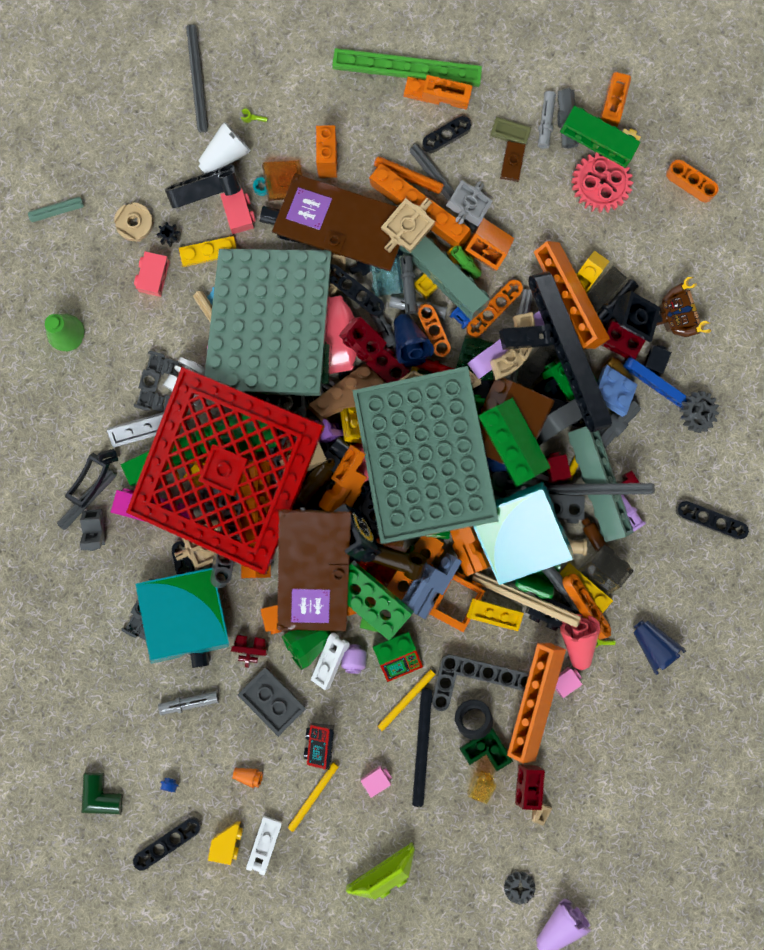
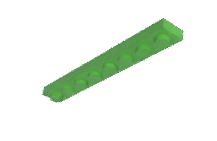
(404, 66)

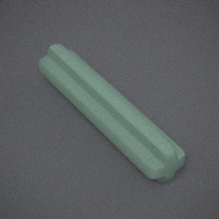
(55, 209)

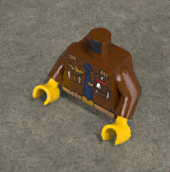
(679, 312)

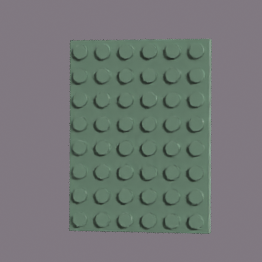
(269, 320)
(425, 455)

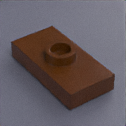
(512, 161)

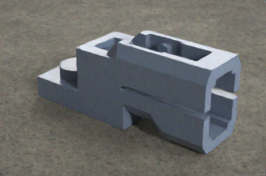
(422, 591)

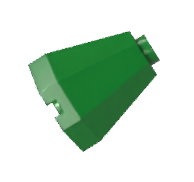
(305, 645)

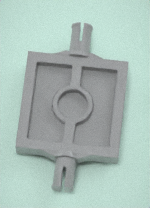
(469, 203)

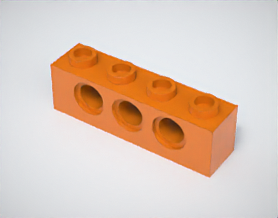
(435, 549)

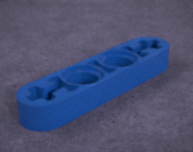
(655, 382)

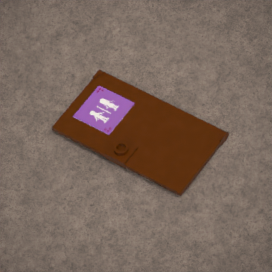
(336, 221)
(313, 570)

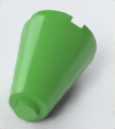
(64, 331)

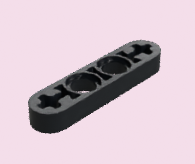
(355, 289)
(711, 521)
(166, 842)

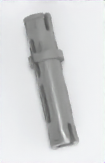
(546, 128)
(399, 303)
(165, 708)

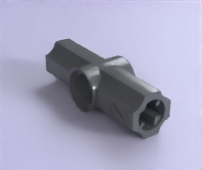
(566, 101)
(619, 424)

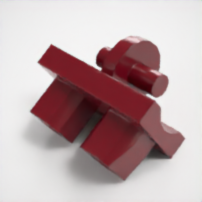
(258, 649)

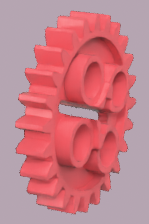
(593, 196)

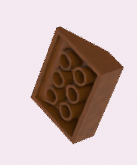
(531, 404)

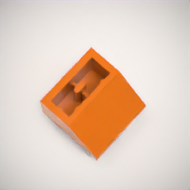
(489, 244)

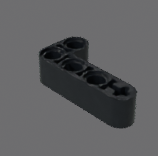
(204, 186)

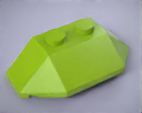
(384, 876)

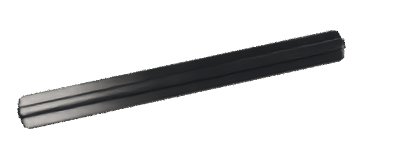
(422, 748)

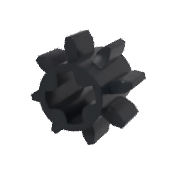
(172, 236)

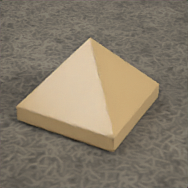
(541, 816)

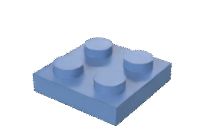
(616, 390)

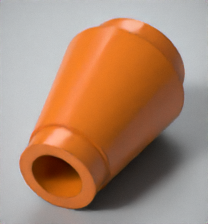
(248, 776)

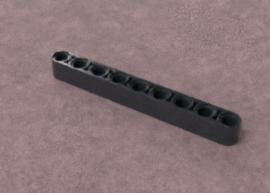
(570, 352)

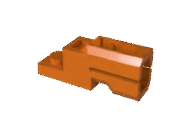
(438, 90)
(615, 99)
(347, 481)
(469, 550)

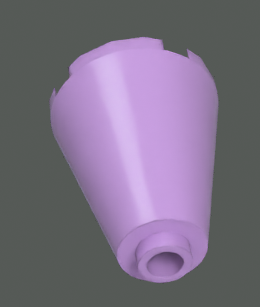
(563, 927)

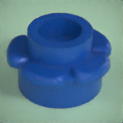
(169, 785)

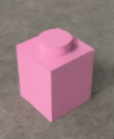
(568, 682)
(376, 781)

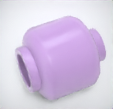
(354, 659)

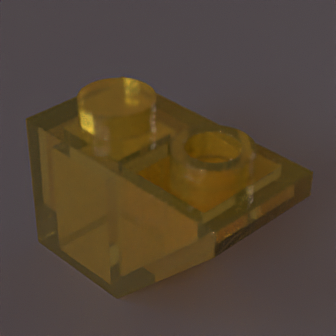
(481, 787)

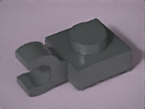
(499, 484)

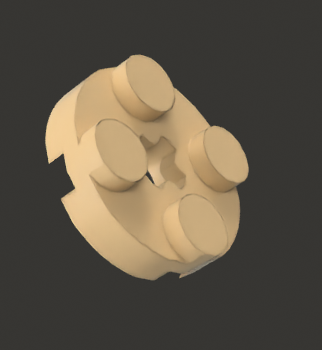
(135, 232)

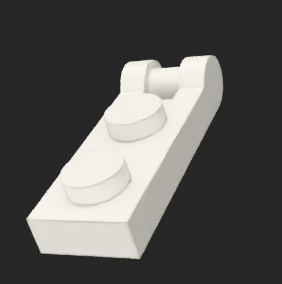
(329, 661)
(264, 844)

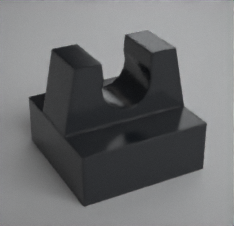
(547, 387)

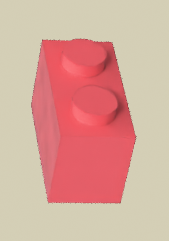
(237, 212)
(152, 274)

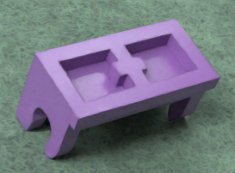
(331, 431)

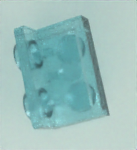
(387, 282)

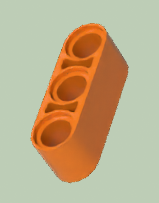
(702, 181)
(438, 338)

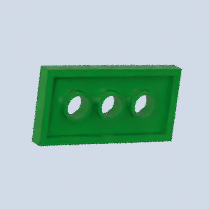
(384, 600)

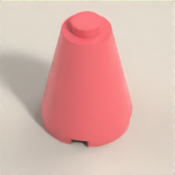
(581, 641)

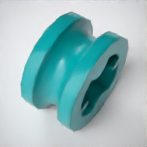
(256, 184)

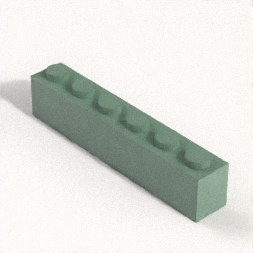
(449, 277)
(596, 469)

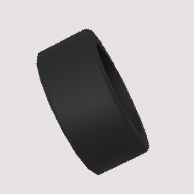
(463, 709)

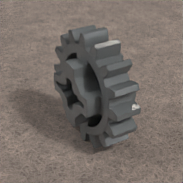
(699, 411)

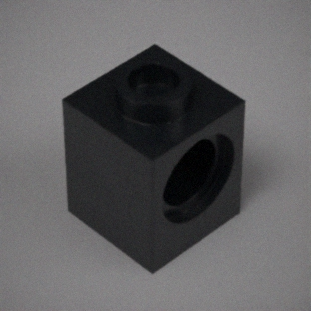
(657, 359)

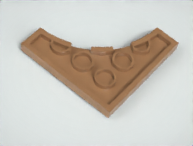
(341, 394)

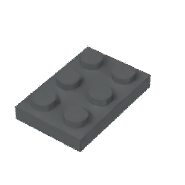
(272, 701)

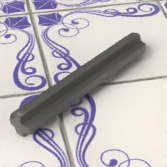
(75, 510)

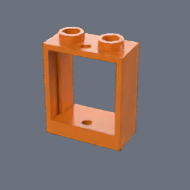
(326, 151)
(449, 620)

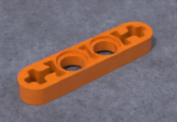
(496, 310)
(585, 603)

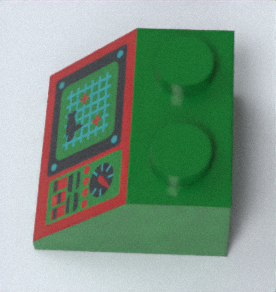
(397, 656)

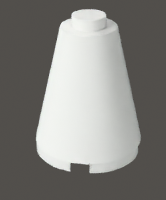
(222, 150)

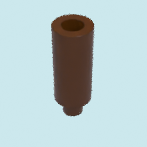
(593, 534)

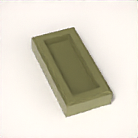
(510, 131)

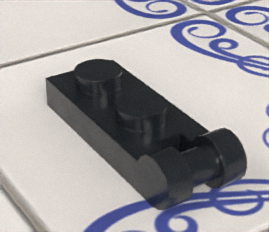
(526, 337)

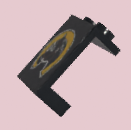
(366, 546)

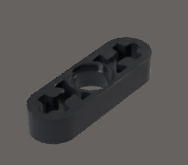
(444, 142)

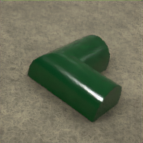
(489, 746)
(94, 799)

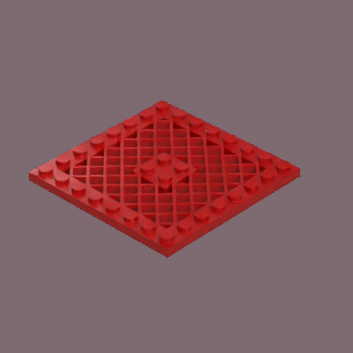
(224, 469)

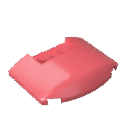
(338, 318)

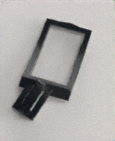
(99, 460)

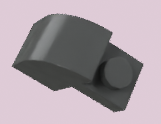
(93, 530)

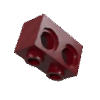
(365, 335)
(621, 345)
(385, 371)
(559, 468)
(530, 787)

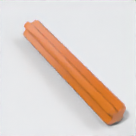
(410, 175)

